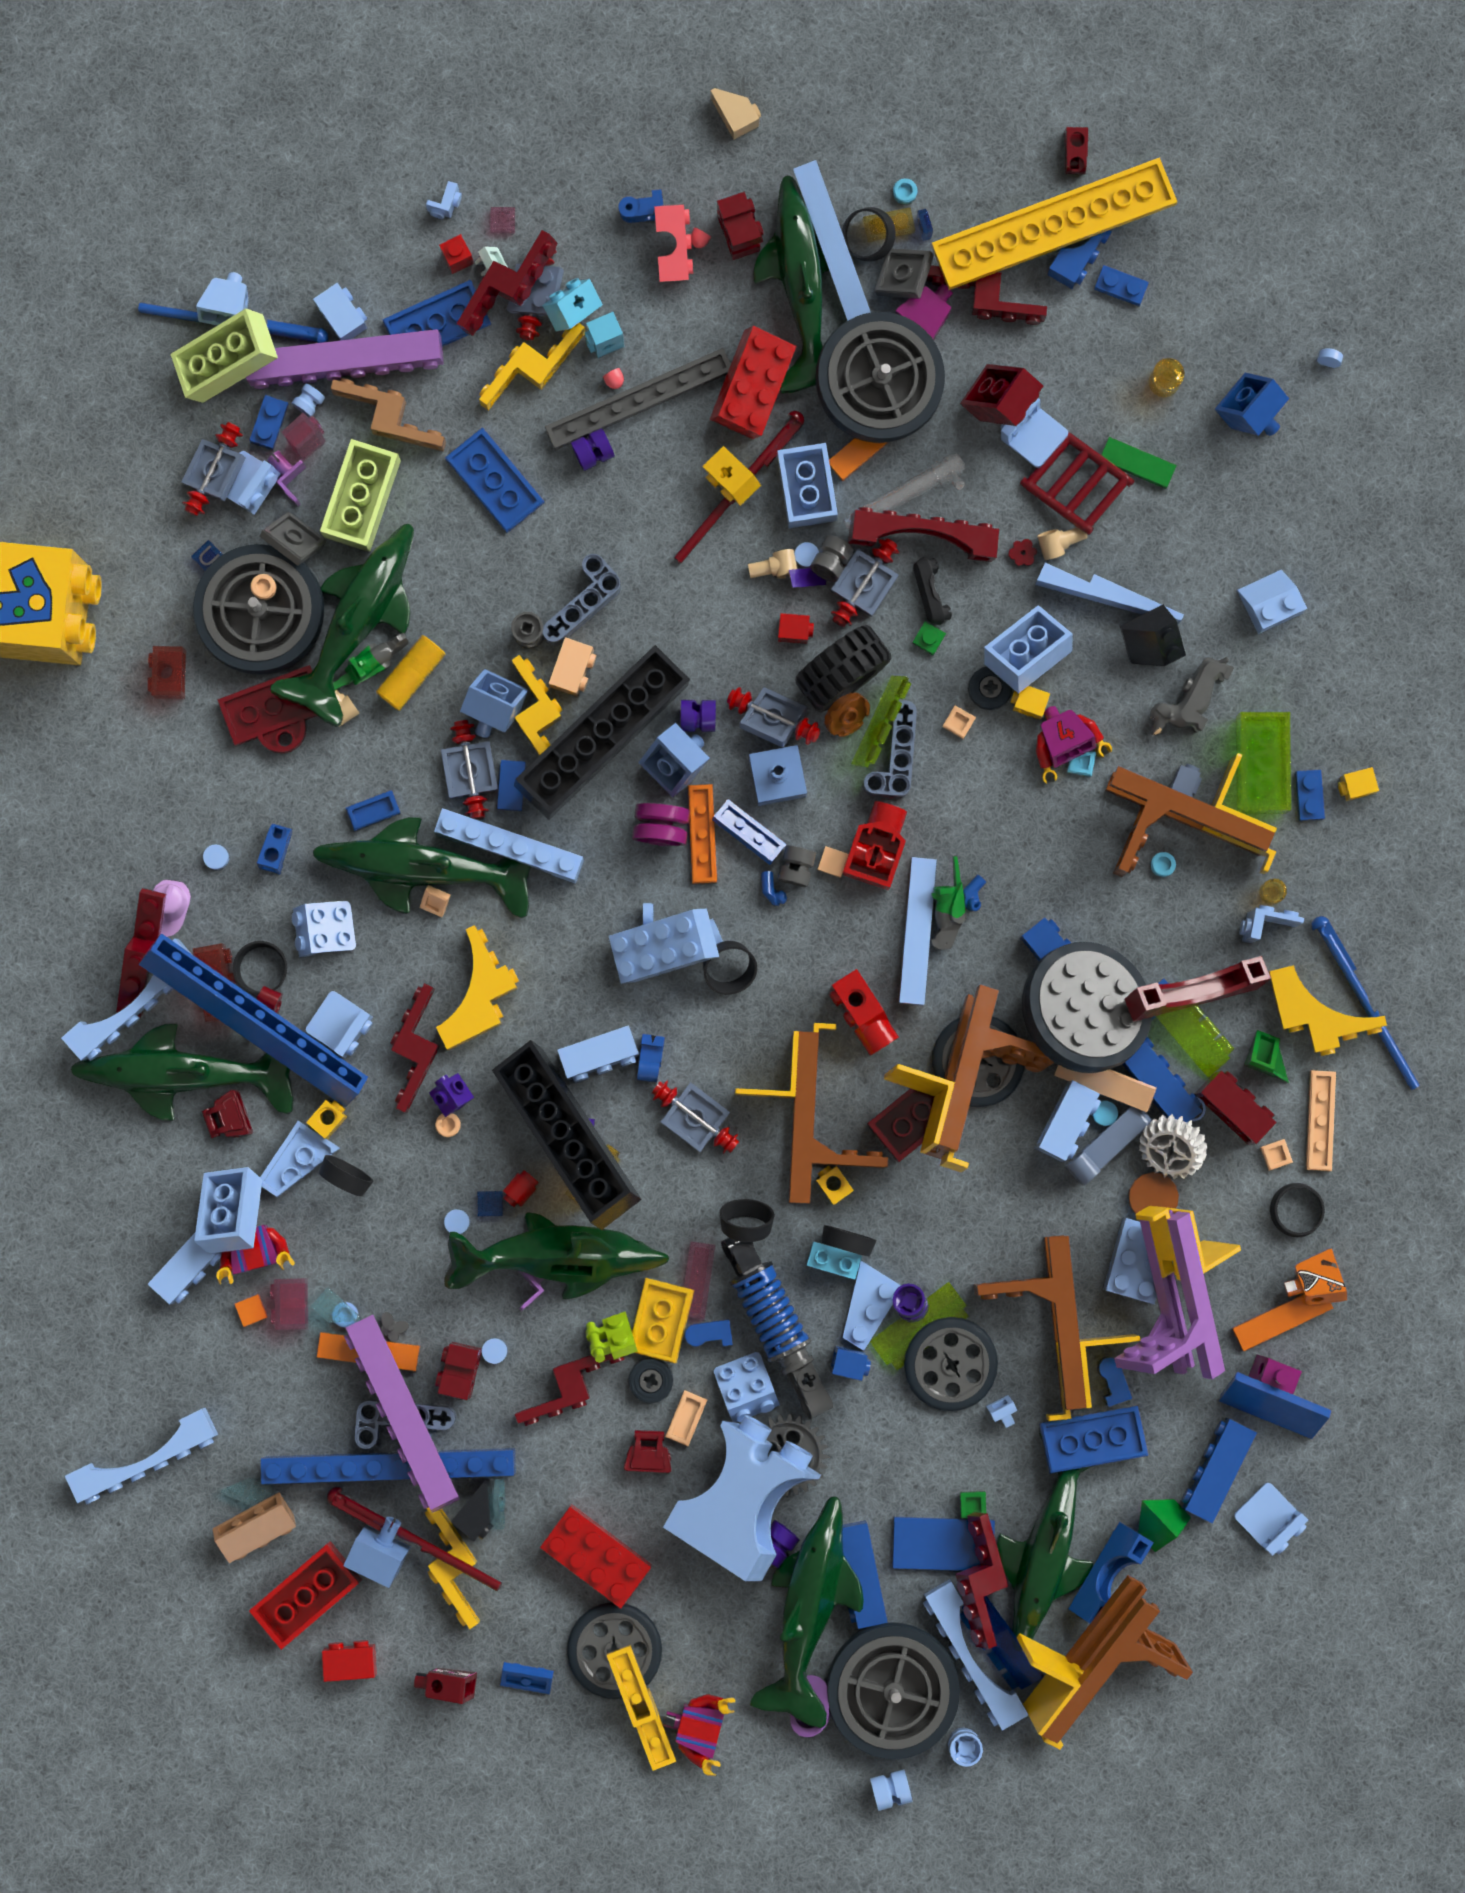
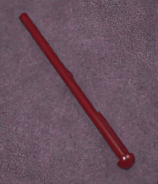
(766, 457)
(377, 1521)

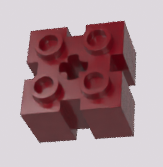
(739, 225)
(459, 1370)

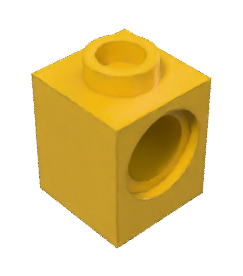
(1030, 702)
(1358, 784)
(317, 1123)
(844, 1189)

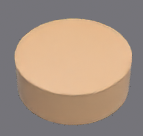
(263, 586)
(448, 1126)

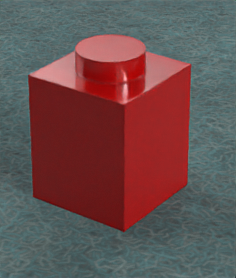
(456, 254)
(795, 628)

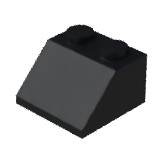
(1153, 638)
(477, 1513)

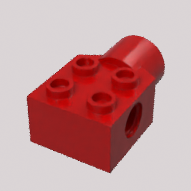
(877, 847)
(868, 1018)

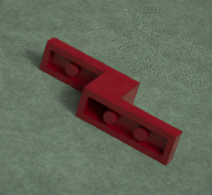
(507, 283)
(987, 303)
(146, 931)
(414, 1047)
(571, 1386)
(981, 1580)

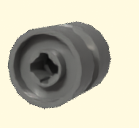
(832, 555)
(527, 630)
(797, 857)

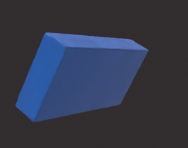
(508, 796)
(373, 810)

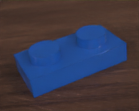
(1121, 285)
(269, 422)
(1310, 795)
(526, 1678)

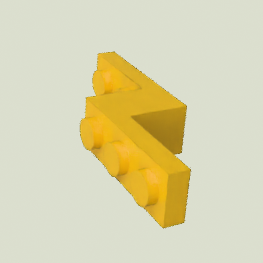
(531, 365)
(542, 713)
(445, 1573)
(641, 1707)

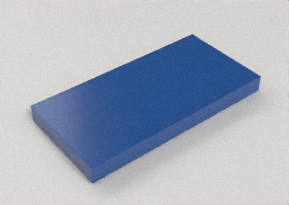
(435, 313)
(494, 480)
(1275, 1405)
(1093, 1439)
(933, 1543)

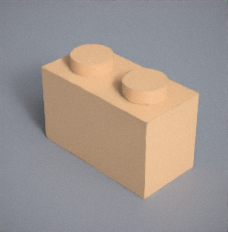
(572, 667)

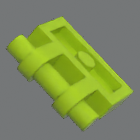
(619, 1336)

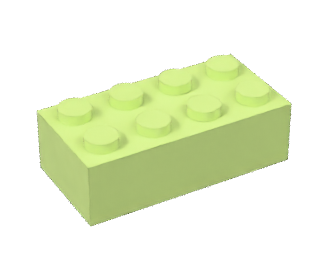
(224, 355)
(360, 495)

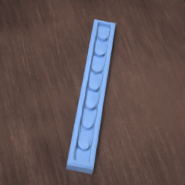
(831, 240)

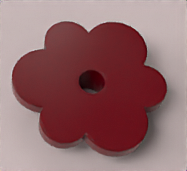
(1025, 546)

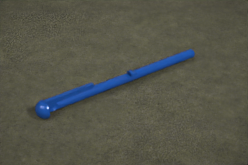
(274, 327)
(1348, 967)

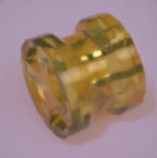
(1268, 891)

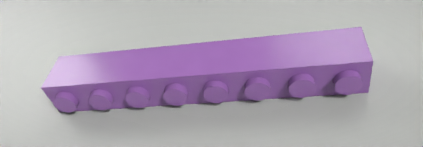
(351, 358)
(402, 1414)

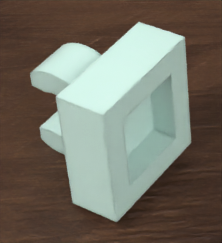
(487, 256)

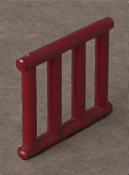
(1068, 510)

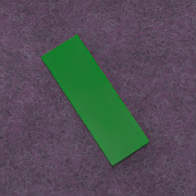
(1139, 463)

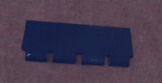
(1008, 1652)

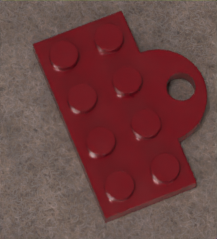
(264, 716)

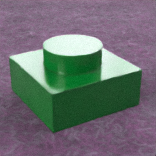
(929, 638)
(972, 1502)

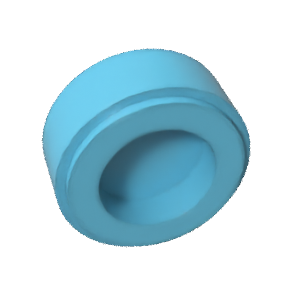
(905, 191)
(1163, 864)
(1105, 1114)

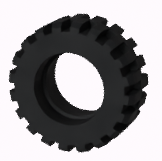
(843, 667)

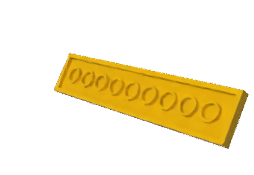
(1054, 223)

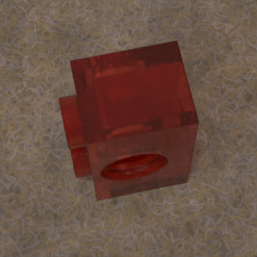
(173, 686)

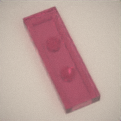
(698, 1276)

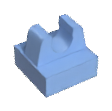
(1002, 1410)

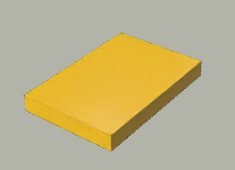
(661, 1319)

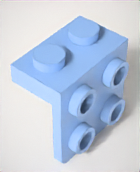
(1035, 436)
(253, 483)
(1252, 927)
(323, 928)
(339, 1024)
(746, 1387)
(1270, 1519)

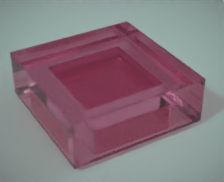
(502, 220)

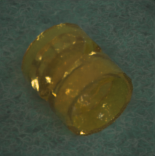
(1166, 377)

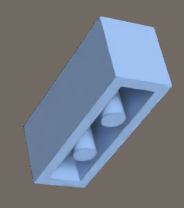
(182, 1271)

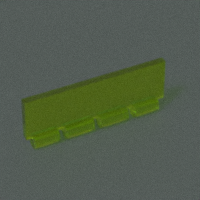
(879, 728)
(1198, 1038)
(895, 1339)

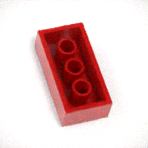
(753, 382)
(596, 1556)
(305, 1595)

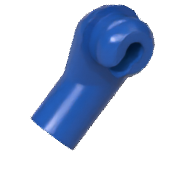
(971, 893)
(776, 898)

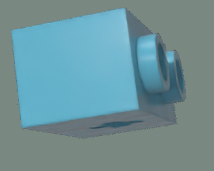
(572, 304)
(604, 335)
(834, 1260)

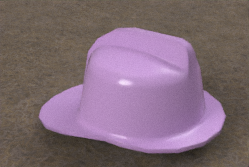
(175, 905)

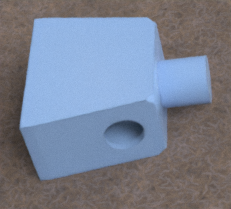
(222, 299)

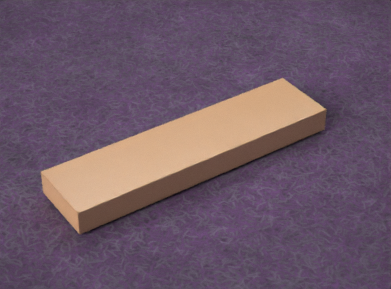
(1114, 1086)
(1320, 1120)

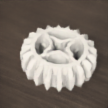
(1188, 1146)

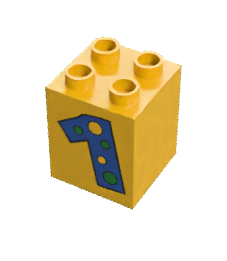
(46, 604)

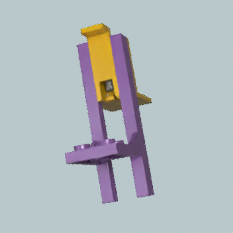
(1176, 1250)

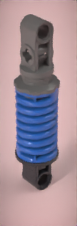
(779, 1326)

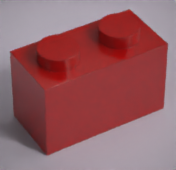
(349, 1662)

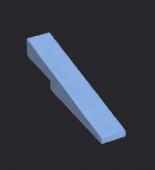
(1098, 590)
(917, 932)

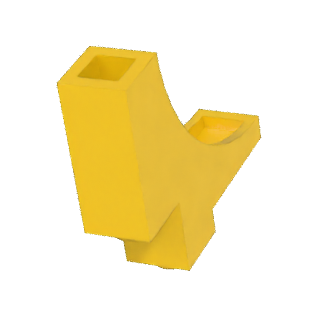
(487, 984)
(1325, 1025)

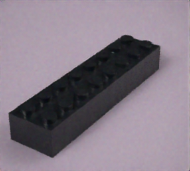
(601, 732)
(566, 1135)

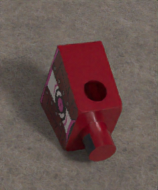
(456, 1684)

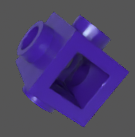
(450, 1094)

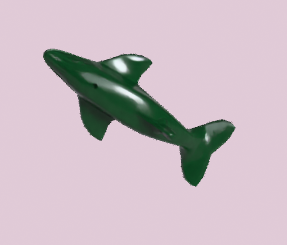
(798, 262)
(367, 597)
(397, 863)
(157, 1071)
(564, 1253)
(1041, 1564)
(816, 1582)

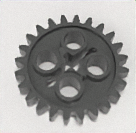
(808, 1441)

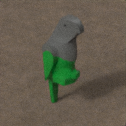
(371, 661)
(949, 910)

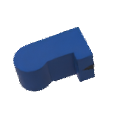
(640, 209)
(274, 849)
(650, 1057)
(709, 1331)
(1114, 1381)

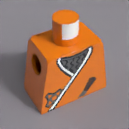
(1318, 1280)

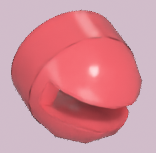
(699, 238)
(614, 378)

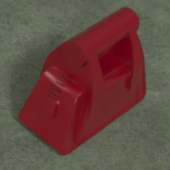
(231, 1116)
(648, 1458)

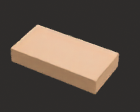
(686, 1418)

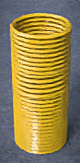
(404, 679)

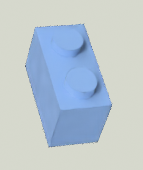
(340, 313)

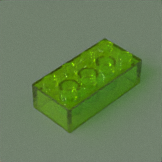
(1265, 763)

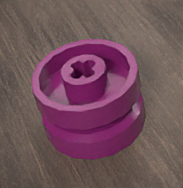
(661, 824)

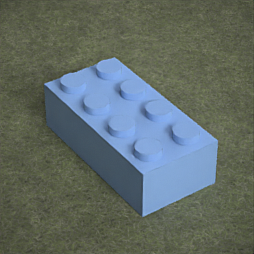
(663, 946)

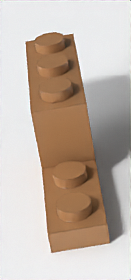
(388, 414)

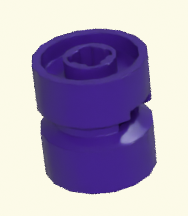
(583, 449)
(698, 715)
(910, 1302)
(782, 1541)

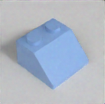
(1272, 601)

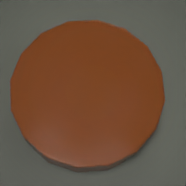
(847, 714)
(1152, 1190)

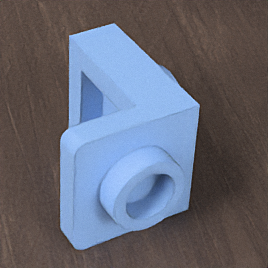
(450, 200)

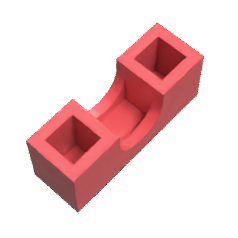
(673, 220)

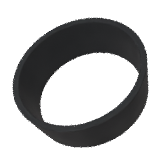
(890, 234)
(239, 957)
(740, 983)
(345, 1175)
(746, 1208)
(1274, 1214)
(848, 1240)

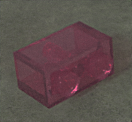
(304, 435)
(290, 1303)

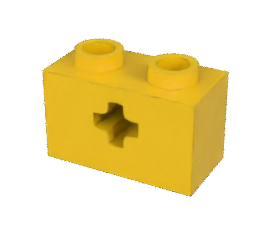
(731, 476)

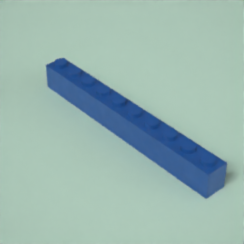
(253, 1020)
(1144, 1064)
(381, 1466)

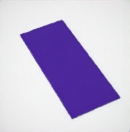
(805, 578)

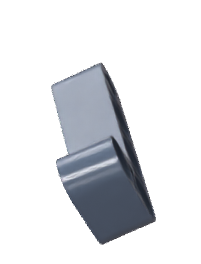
(577, 604)
(897, 749)
(1108, 1144)
(374, 1424)

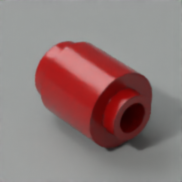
(520, 1189)

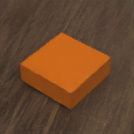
(251, 1310)

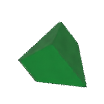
(1266, 1056)
(1161, 1521)

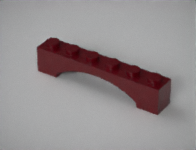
(977, 541)
(1165, 998)

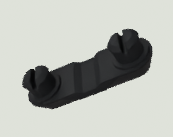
(930, 598)

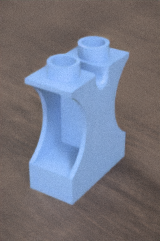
(736, 1513)

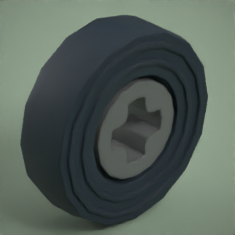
(980, 695)
(656, 1392)

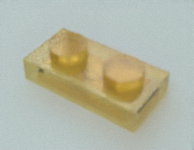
(876, 230)

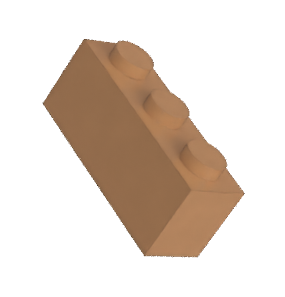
(254, 1528)

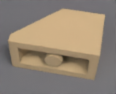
(736, 112)

